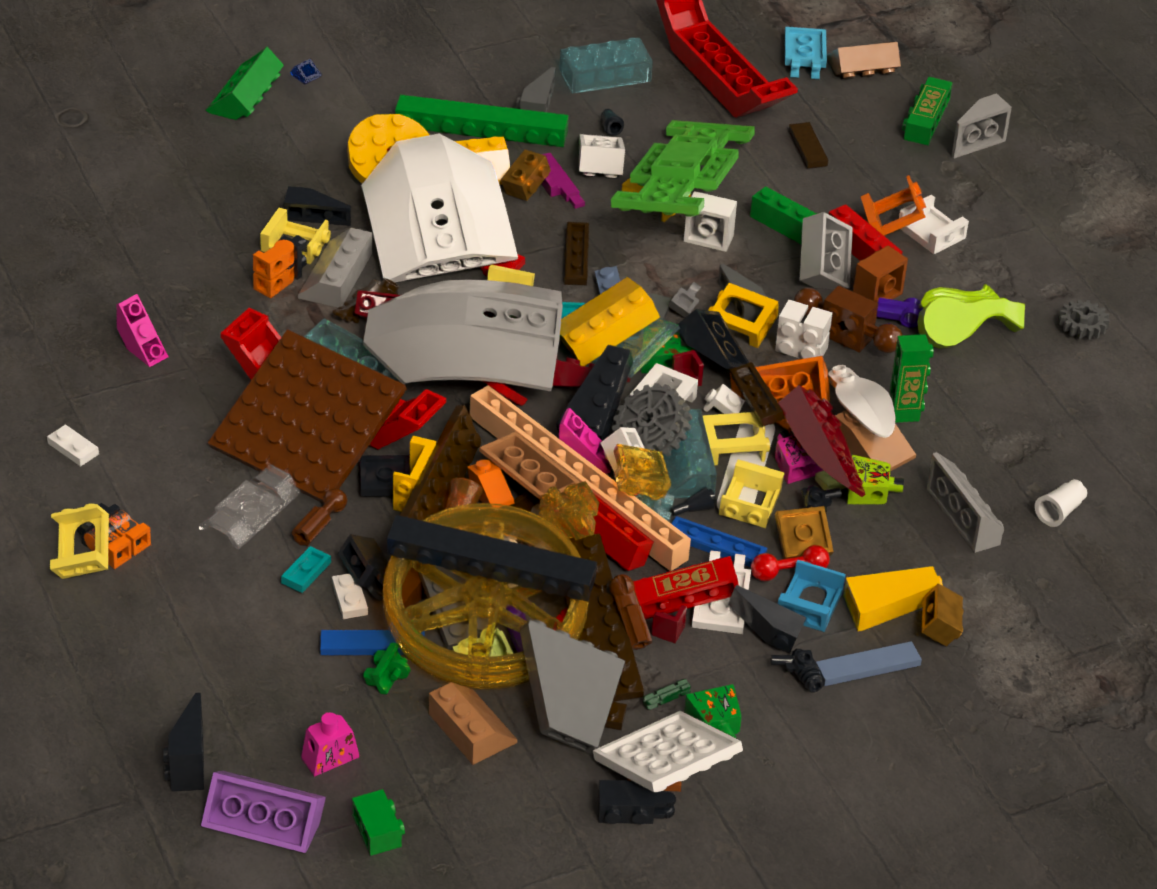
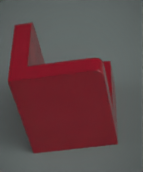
(689, 364)
(669, 626)

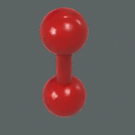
(766, 566)

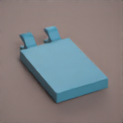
(805, 48)

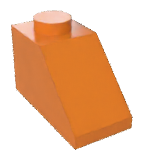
(492, 481)

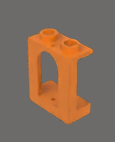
(909, 194)

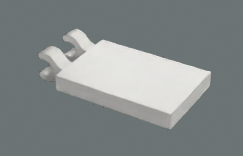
(718, 614)

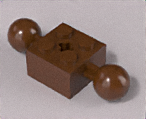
(852, 319)

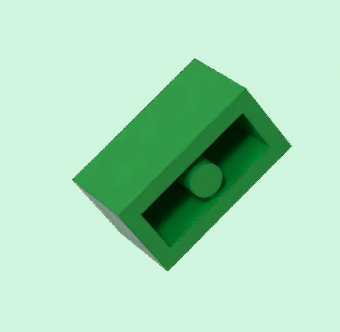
(377, 822)

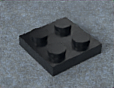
(378, 473)

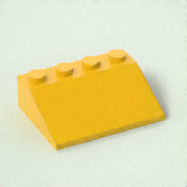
(607, 320)

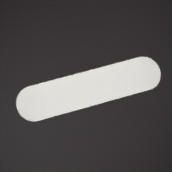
(747, 494)

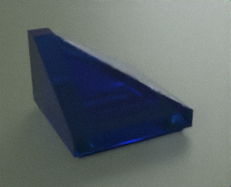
(306, 71)

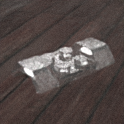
(252, 505)

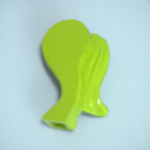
(956, 314)

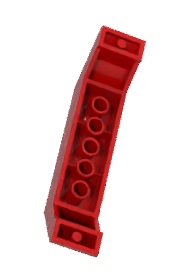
(717, 61)
(254, 338)

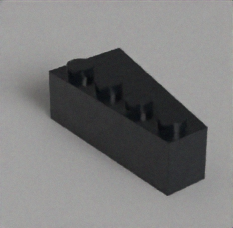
(602, 390)

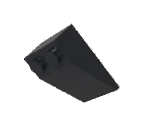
(712, 337)
(186, 749)

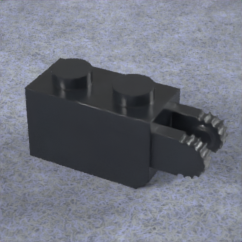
(365, 563)
(631, 803)

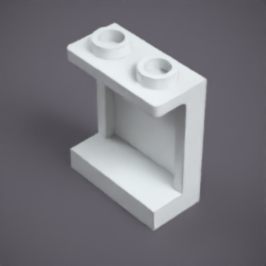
(936, 230)

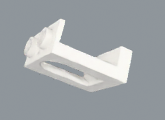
(683, 384)

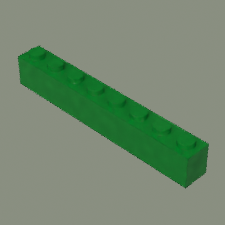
(485, 120)

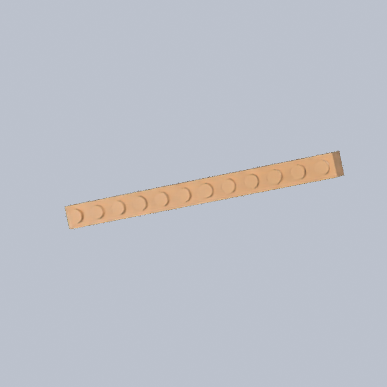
(503, 418)

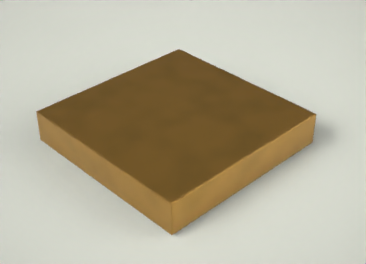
(802, 529)

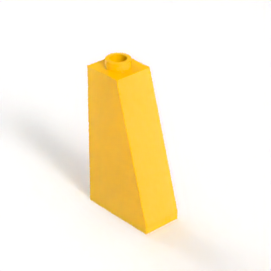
(887, 595)

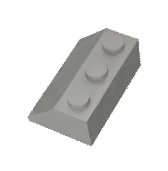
(825, 252)

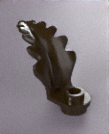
(348, 311)

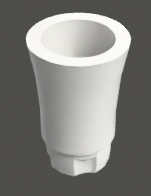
(1059, 503)

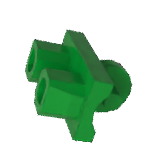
(388, 669)

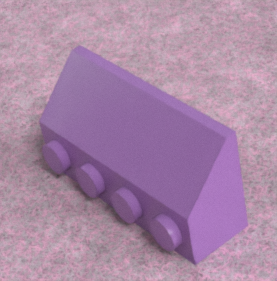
(262, 811)

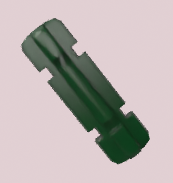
(666, 694)

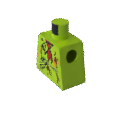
(875, 481)

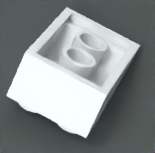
(601, 155)

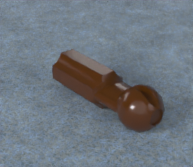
(319, 517)
(630, 611)

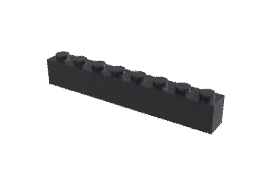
(491, 558)

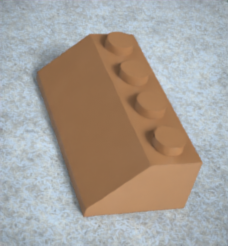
(527, 464)

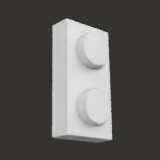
(73, 445)
(349, 596)

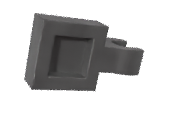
(684, 300)

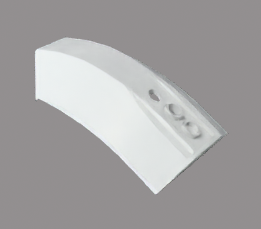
(405, 223)

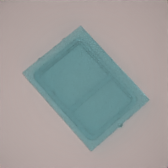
(647, 342)

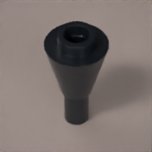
(700, 500)

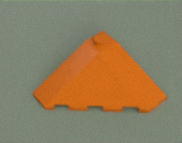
(786, 376)

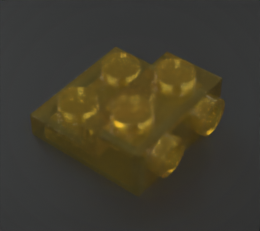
(641, 472)

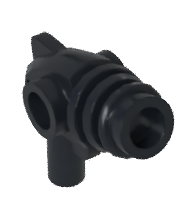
(816, 498)
(803, 665)

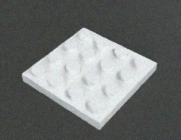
(667, 751)

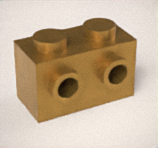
(526, 175)
(942, 615)

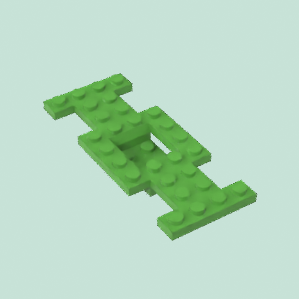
(673, 169)

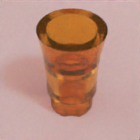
(463, 492)

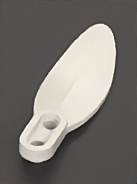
(864, 400)

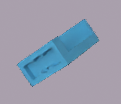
(812, 575)

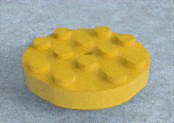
(374, 139)

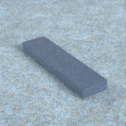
(869, 663)

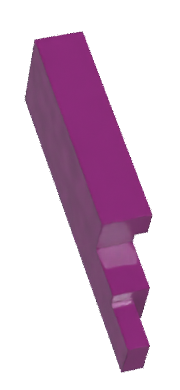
(560, 184)

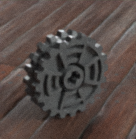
(657, 416)

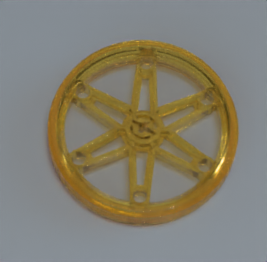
(480, 597)

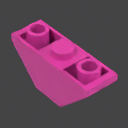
(139, 331)
(583, 440)

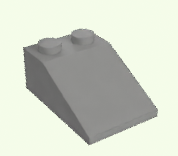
(982, 126)

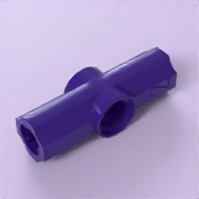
(903, 311)

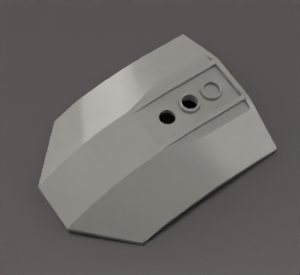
(445, 335)

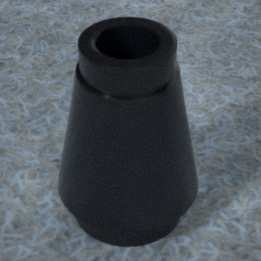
(612, 122)

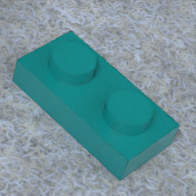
(306, 569)

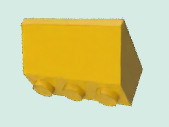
(493, 150)

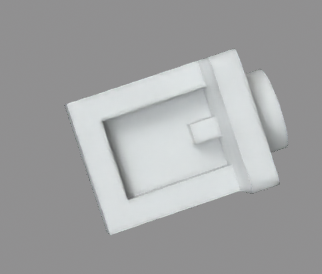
(723, 400)

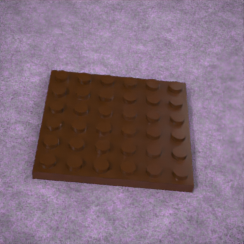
(307, 415)

